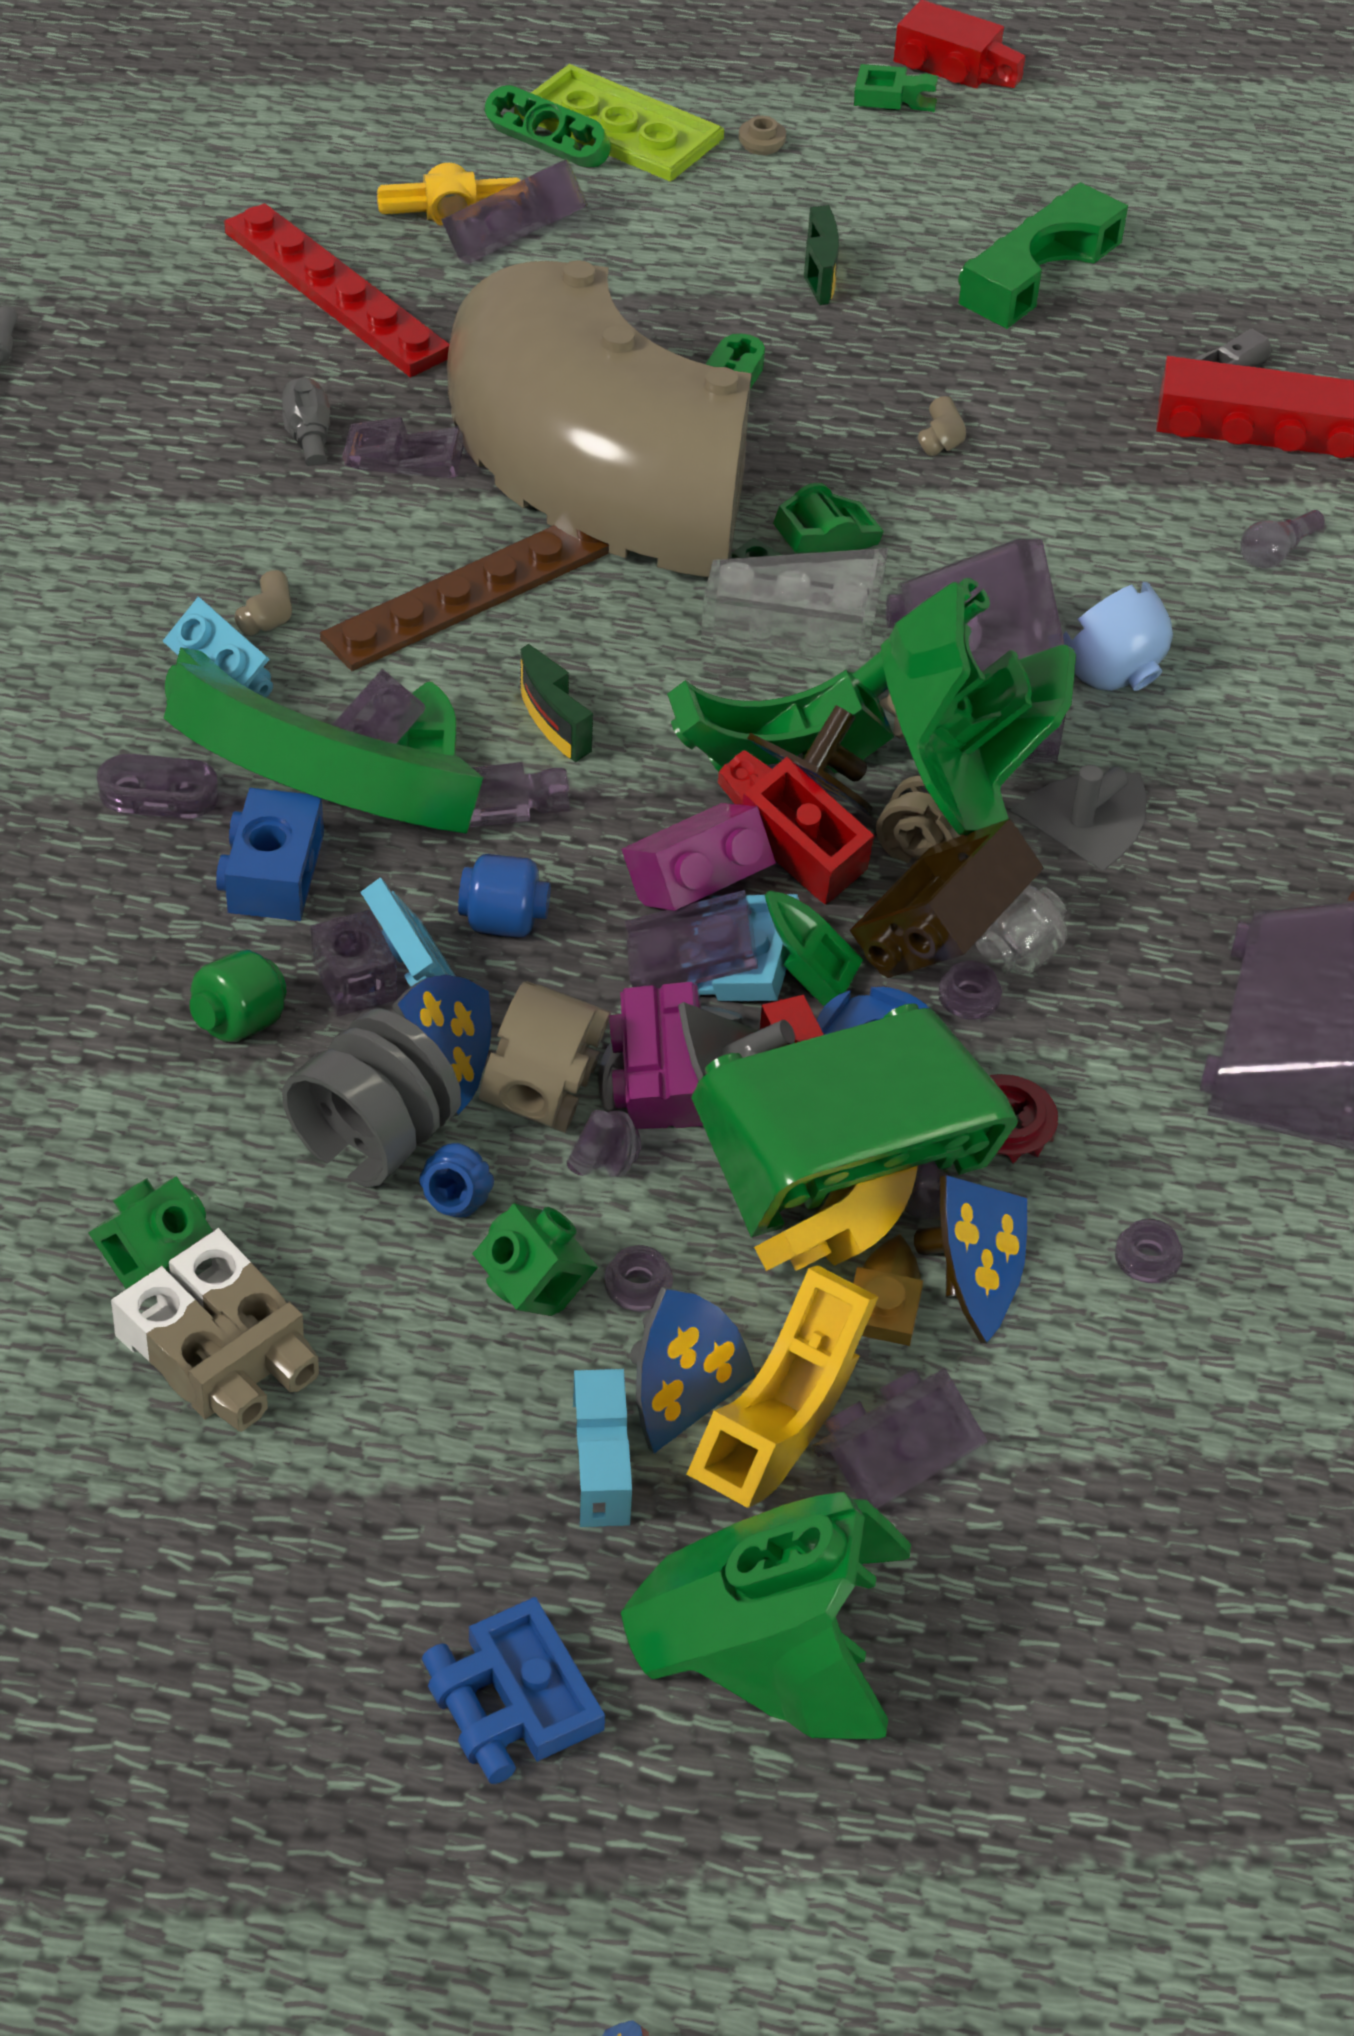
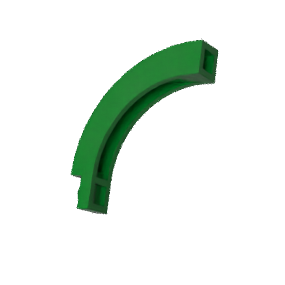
(314, 755)

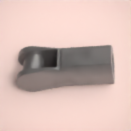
(1246, 350)

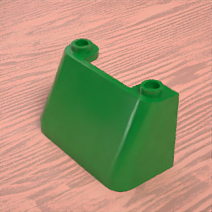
(848, 1112)

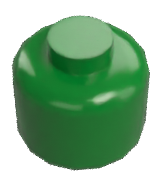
(237, 995)

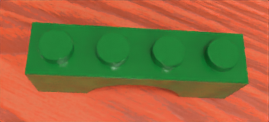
(1007, 275)

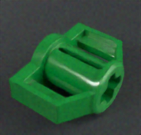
(828, 522)

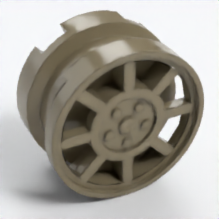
(912, 822)

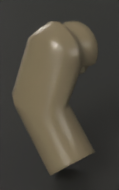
(946, 428)
(266, 609)

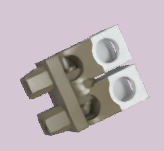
(217, 1331)

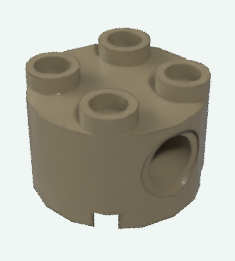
(543, 1055)

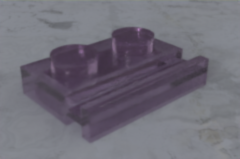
(692, 943)

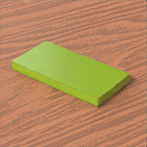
(638, 126)

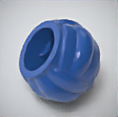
(456, 1180)

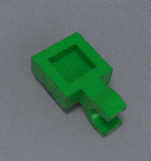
(890, 86)

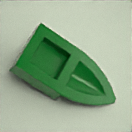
(437, 724)
(817, 952)

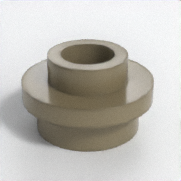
(762, 135)

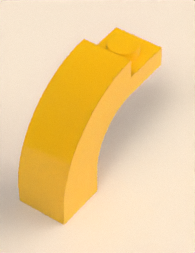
(844, 1225)
(769, 1426)

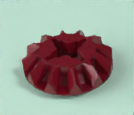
(1036, 1116)

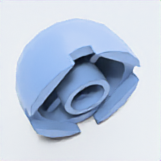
(1122, 640)

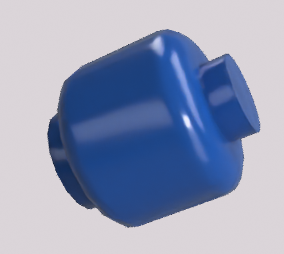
(503, 895)

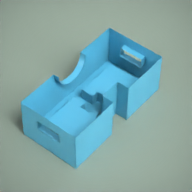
(603, 1447)

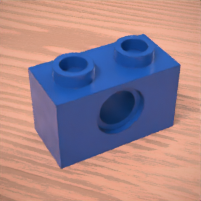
(272, 854)

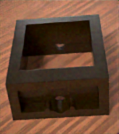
(947, 899)

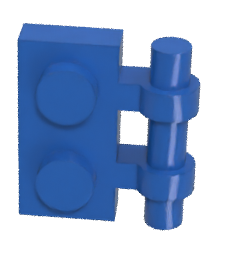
(535, 1680)

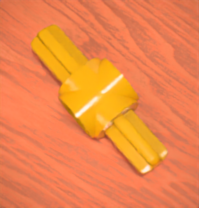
(430, 195)

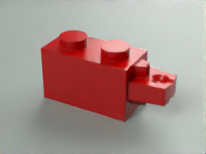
(956, 47)
(804, 824)

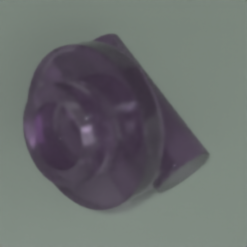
(606, 1141)

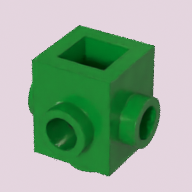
(150, 1228)
(534, 1259)

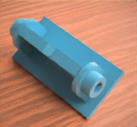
(209, 632)

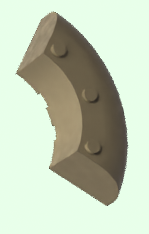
(597, 416)

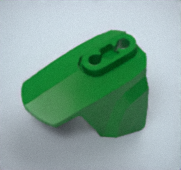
(967, 723)
(762, 1609)

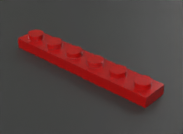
(337, 289)

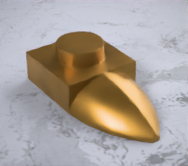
(895, 1279)

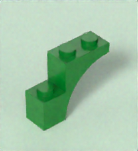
(790, 722)

